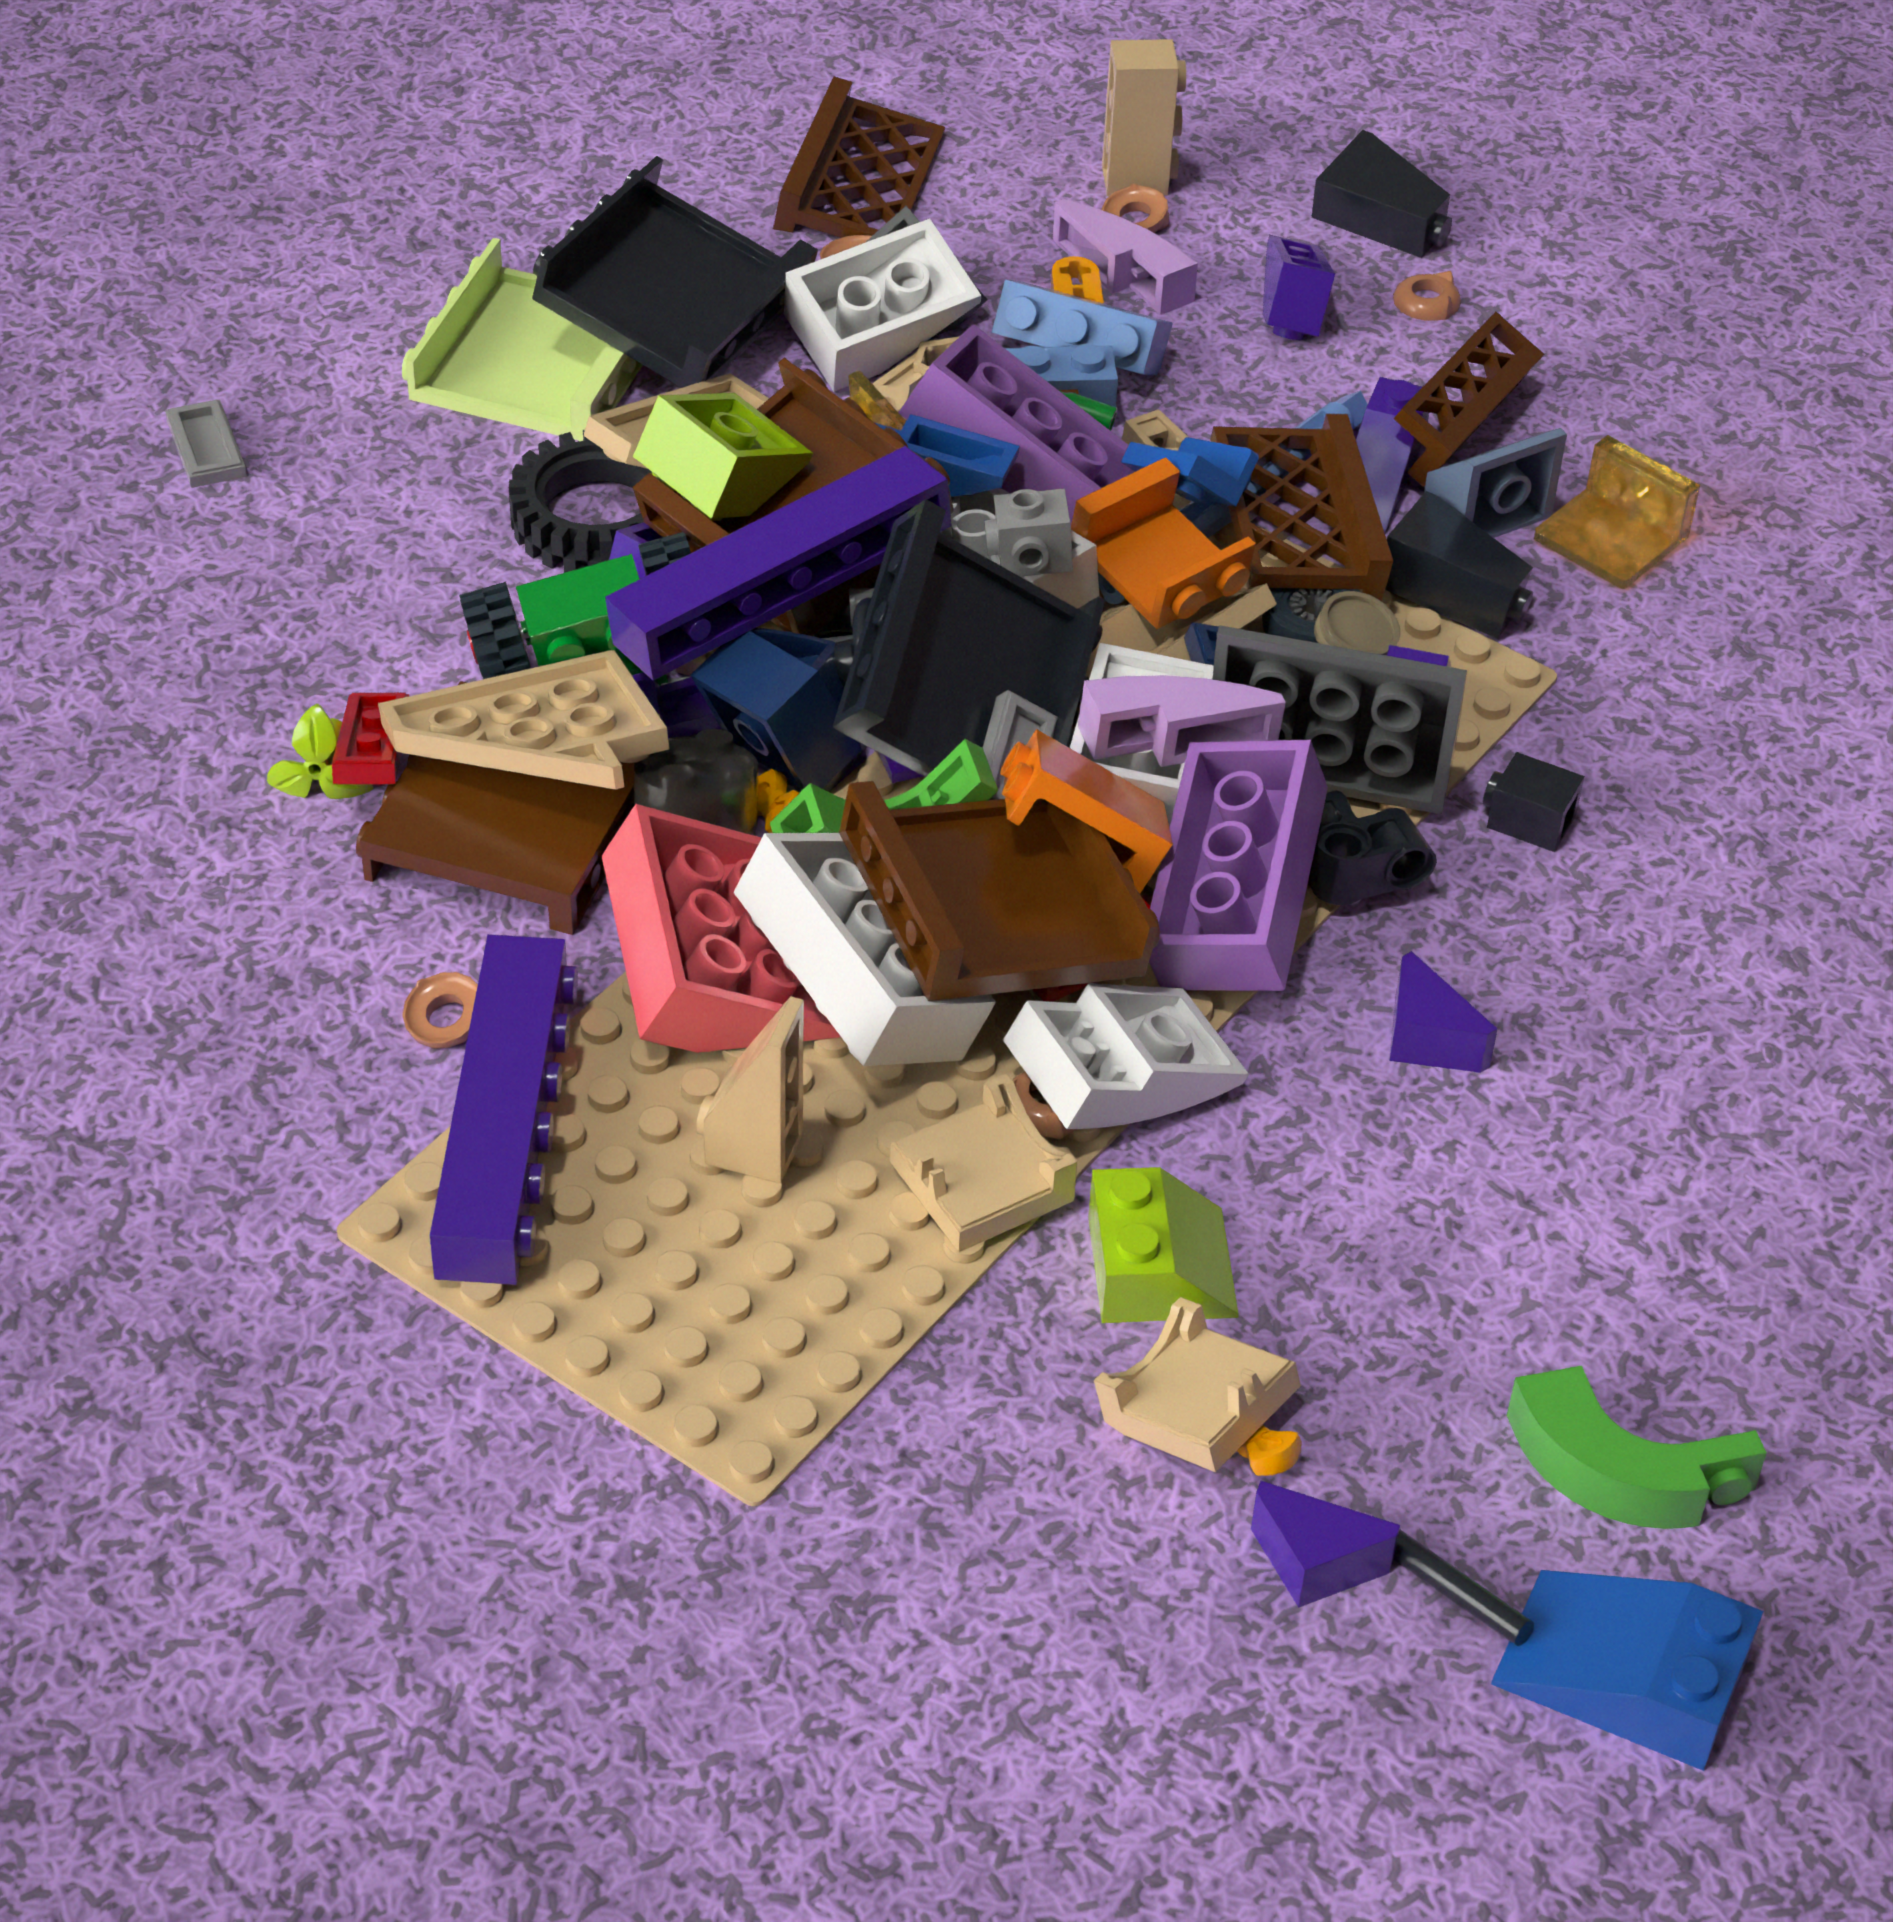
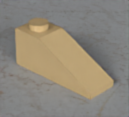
(759, 1105)

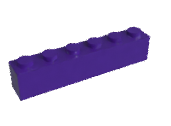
(770, 564)
(501, 1111)

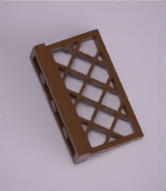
(823, 158)
(1344, 504)

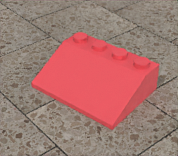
(688, 944)

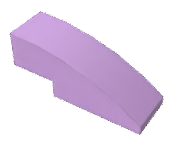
(1126, 255)
(1172, 711)

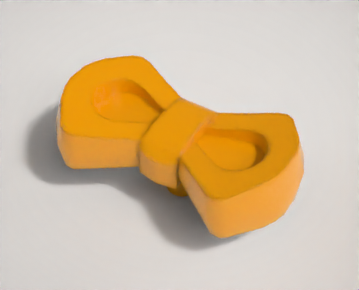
(773, 795)
(1271, 1451)

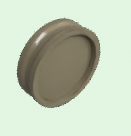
(1357, 623)

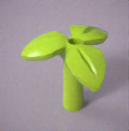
(315, 742)

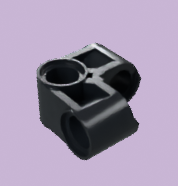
(1366, 854)

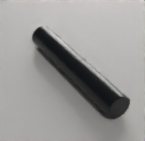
(1462, 1590)

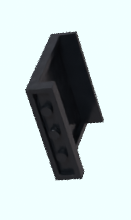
(665, 280)
(950, 639)

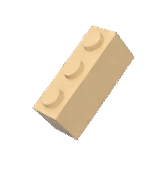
(1142, 114)

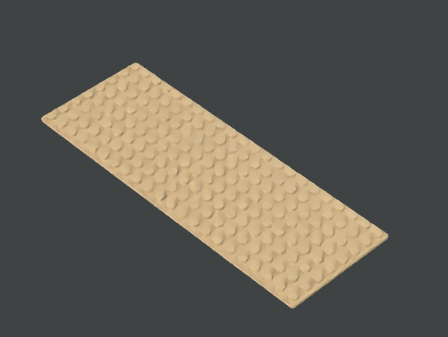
(761, 1311)

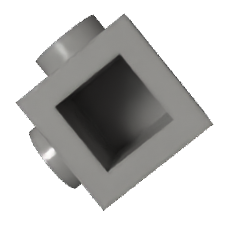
(1031, 532)

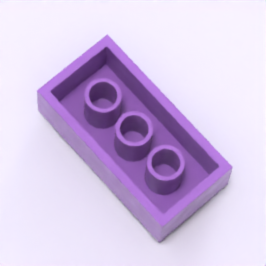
(998, 396)
(1237, 865)

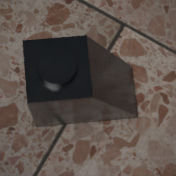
(1382, 198)
(1457, 568)

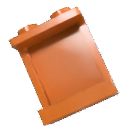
(1093, 795)

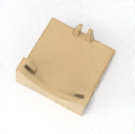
(985, 1168)
(1196, 1391)

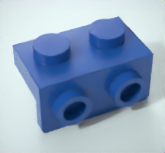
(1206, 468)

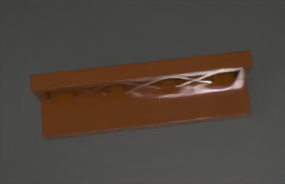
(1503, 375)

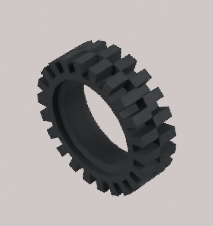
(546, 476)

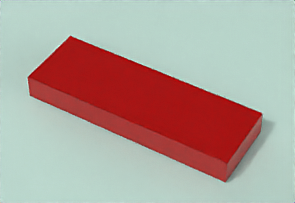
(363, 747)

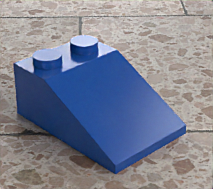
(1633, 1658)

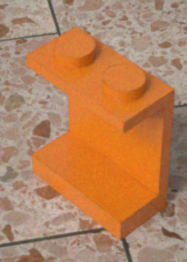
(1154, 550)

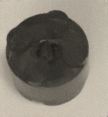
(702, 781)

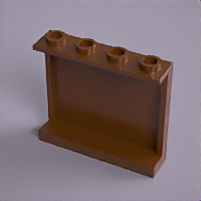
(840, 444)
(499, 832)
(998, 901)

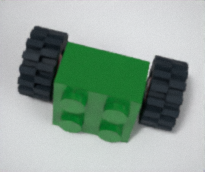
(561, 613)

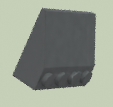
(1374, 719)

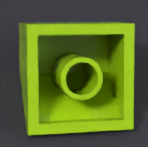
(718, 452)
(1156, 1245)

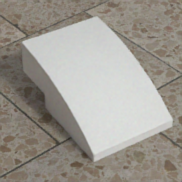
(1122, 1055)

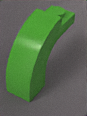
(957, 779)
(1618, 1472)

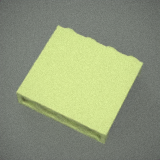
(513, 358)

